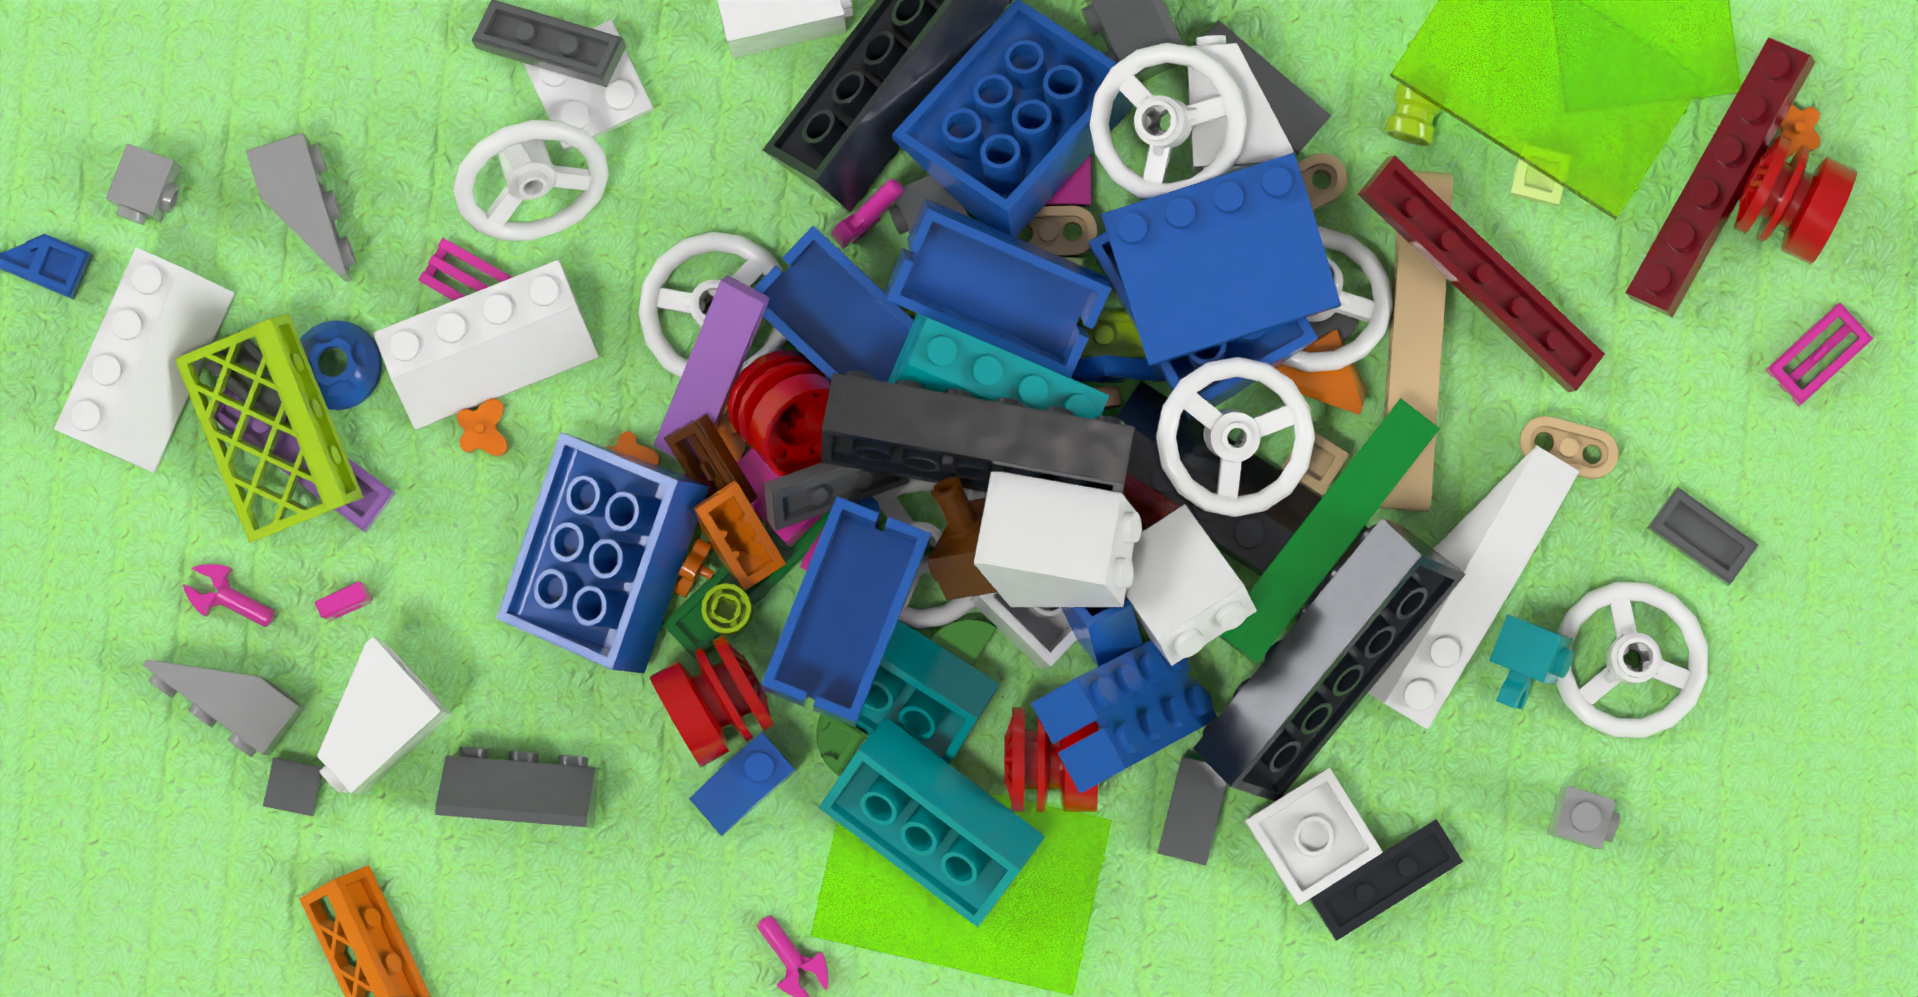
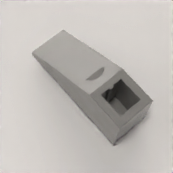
(292, 187)
(242, 703)

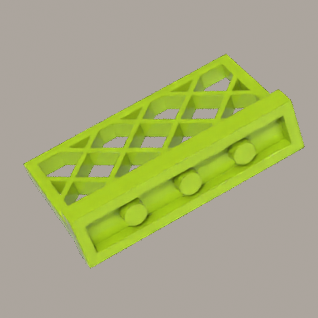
(300, 403)

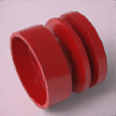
(1795, 199)
(781, 410)
(712, 700)
(1034, 763)

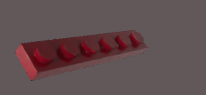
(1720, 177)
(1481, 273)

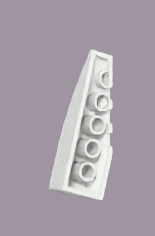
(1492, 551)

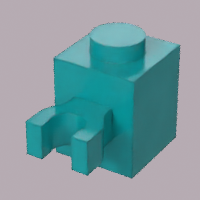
(1529, 654)

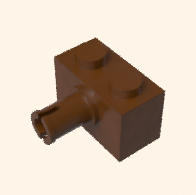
(954, 553)

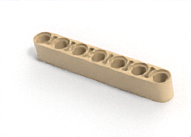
(1416, 350)

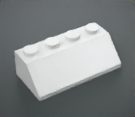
(486, 344)
(130, 382)

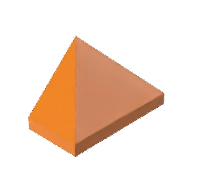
(1339, 387)
(738, 536)

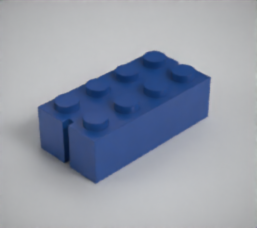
(997, 288)
(834, 310)
(845, 611)
(1139, 710)

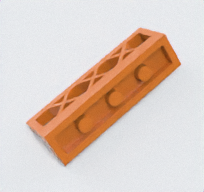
(371, 931)

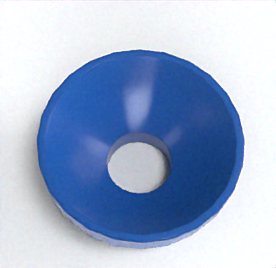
(362, 368)

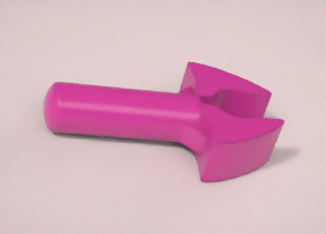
(867, 216)
(227, 596)
(792, 958)

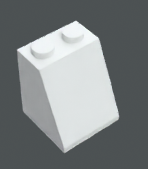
(772, 24)
(1263, 134)
(1056, 543)
(1184, 587)
(377, 720)

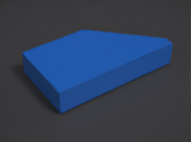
(48, 264)
(1115, 370)

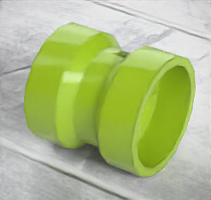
(1411, 118)
(733, 612)

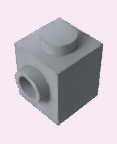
(144, 185)
(1583, 818)

